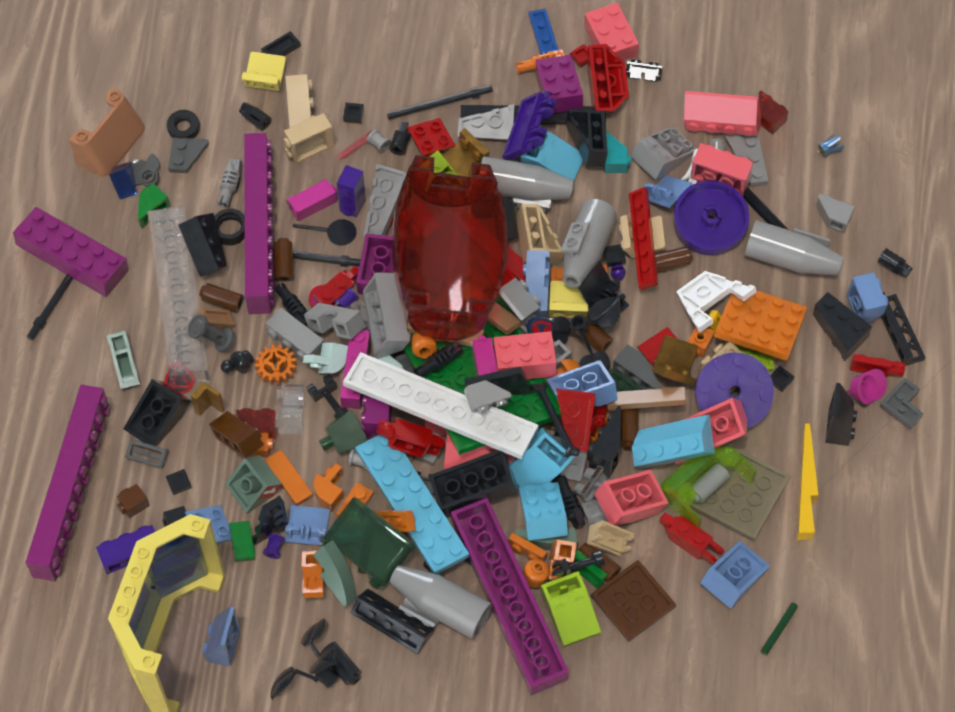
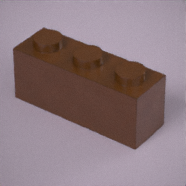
(237, 434)

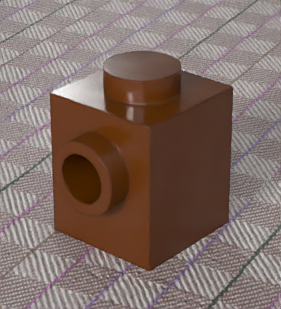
(132, 501)

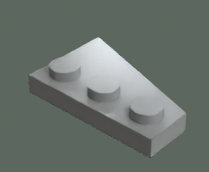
(490, 125)

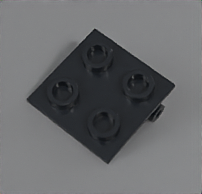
(598, 285)

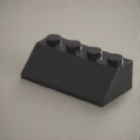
(472, 481)

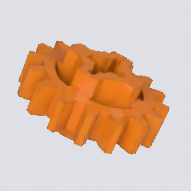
(266, 368)

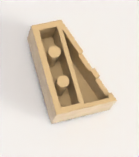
(299, 99)
(536, 233)

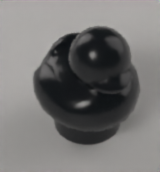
(239, 361)

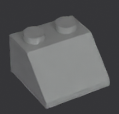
(519, 300)

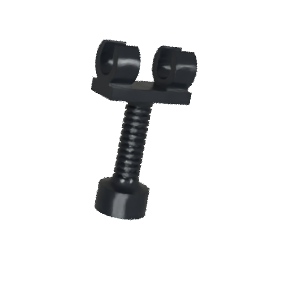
(325, 392)
(596, 559)

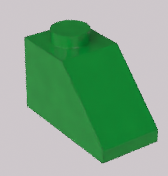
(150, 199)

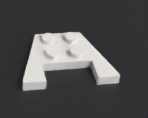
(705, 292)

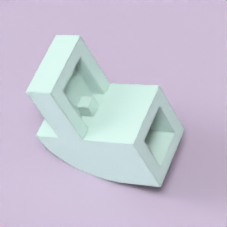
(331, 359)

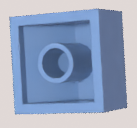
(867, 297)

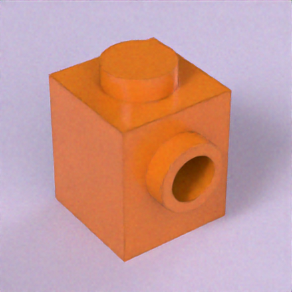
(703, 340)

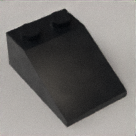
(156, 412)
(840, 418)

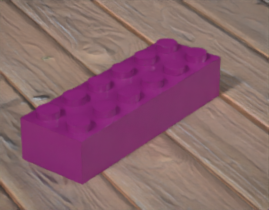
(70, 251)

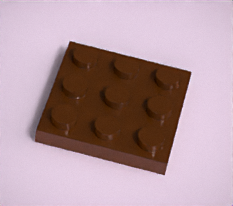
(633, 600)

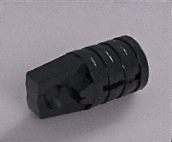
(255, 116)
(400, 139)
(894, 263)

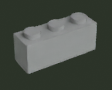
(293, 334)

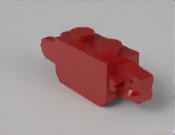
(410, 437)
(690, 537)

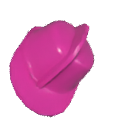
(868, 386)

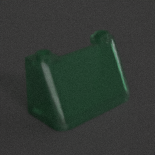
(369, 542)

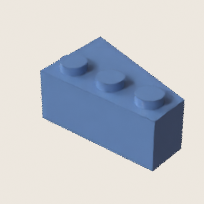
(538, 278)

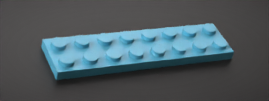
(406, 491)

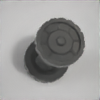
(199, 327)

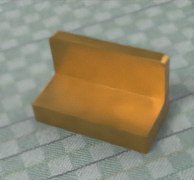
(204, 397)

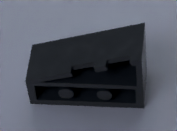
(589, 135)
(203, 243)
(841, 324)

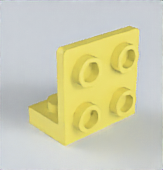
(264, 71)
(566, 301)

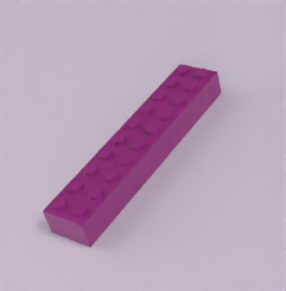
(258, 223)
(67, 483)
(510, 596)

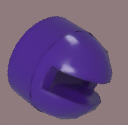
(619, 274)

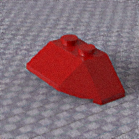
(606, 78)

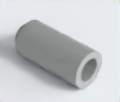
(710, 482)

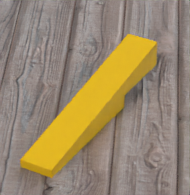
(808, 488)

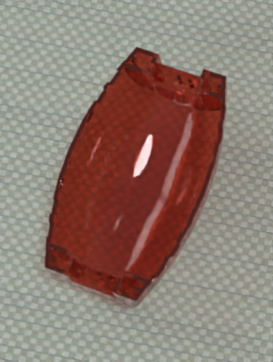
(448, 249)

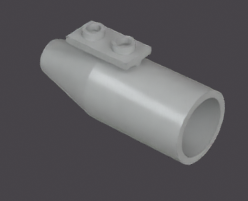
(529, 183)
(587, 240)
(793, 250)
(440, 600)

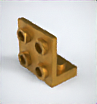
(465, 152)
(675, 360)

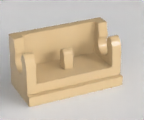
(609, 538)

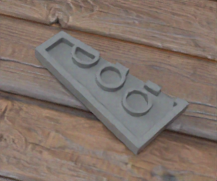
(383, 199)

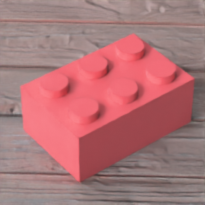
(611, 27)
(721, 166)
(530, 351)
(631, 498)

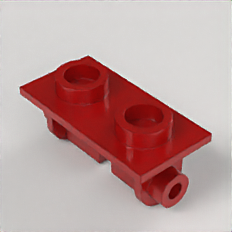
(598, 417)

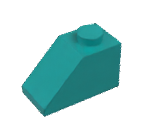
(617, 157)

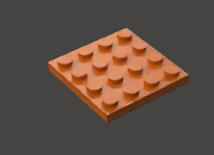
(762, 323)

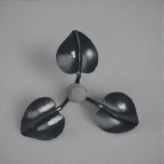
(604, 312)
(319, 668)

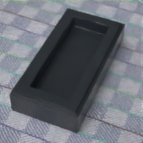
(282, 45)

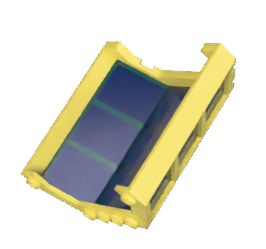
(157, 575)

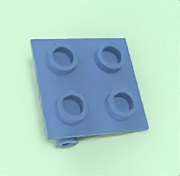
(667, 191)
(218, 521)
(306, 525)

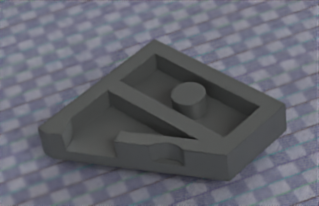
(185, 153)

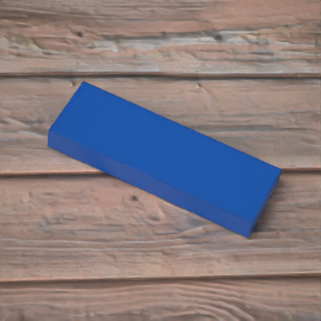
(542, 31)

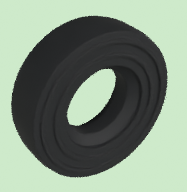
(181, 115)

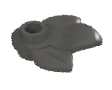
(145, 169)

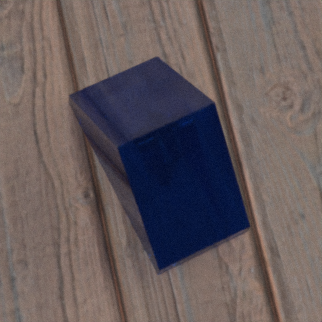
(123, 180)

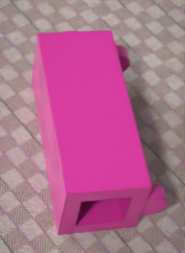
(312, 200)
(483, 356)

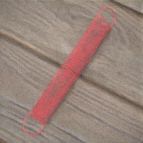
(347, 149)

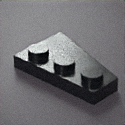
(511, 380)
(272, 520)

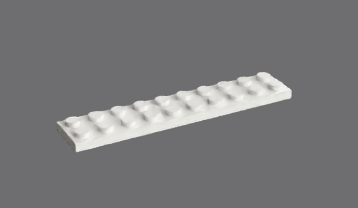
(439, 405)

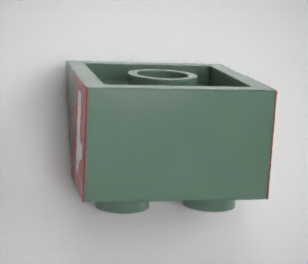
(253, 483)

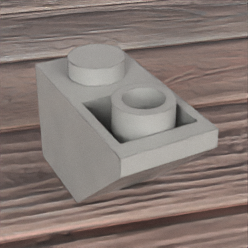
(834, 212)
(485, 394)

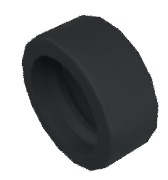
(231, 214)

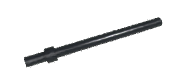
(473, 93)
(343, 260)
(40, 321)

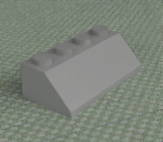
(385, 315)

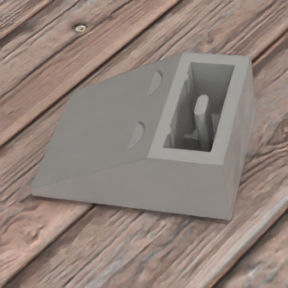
(662, 152)

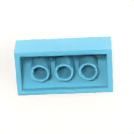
(673, 442)

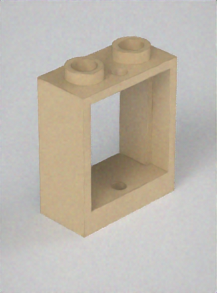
(308, 138)

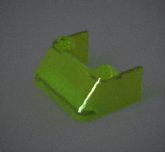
(678, 486)

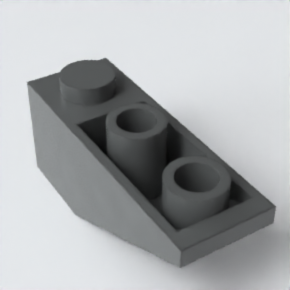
(635, 367)

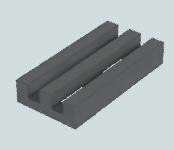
(162, 458)

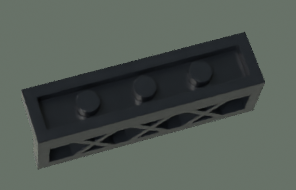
(896, 332)
(389, 621)

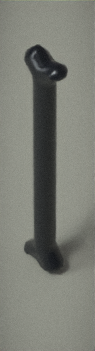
(570, 449)

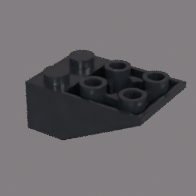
(606, 449)

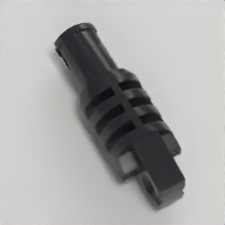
(291, 303)
(439, 359)
(571, 504)

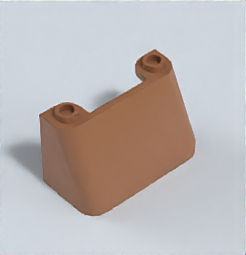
(110, 139)

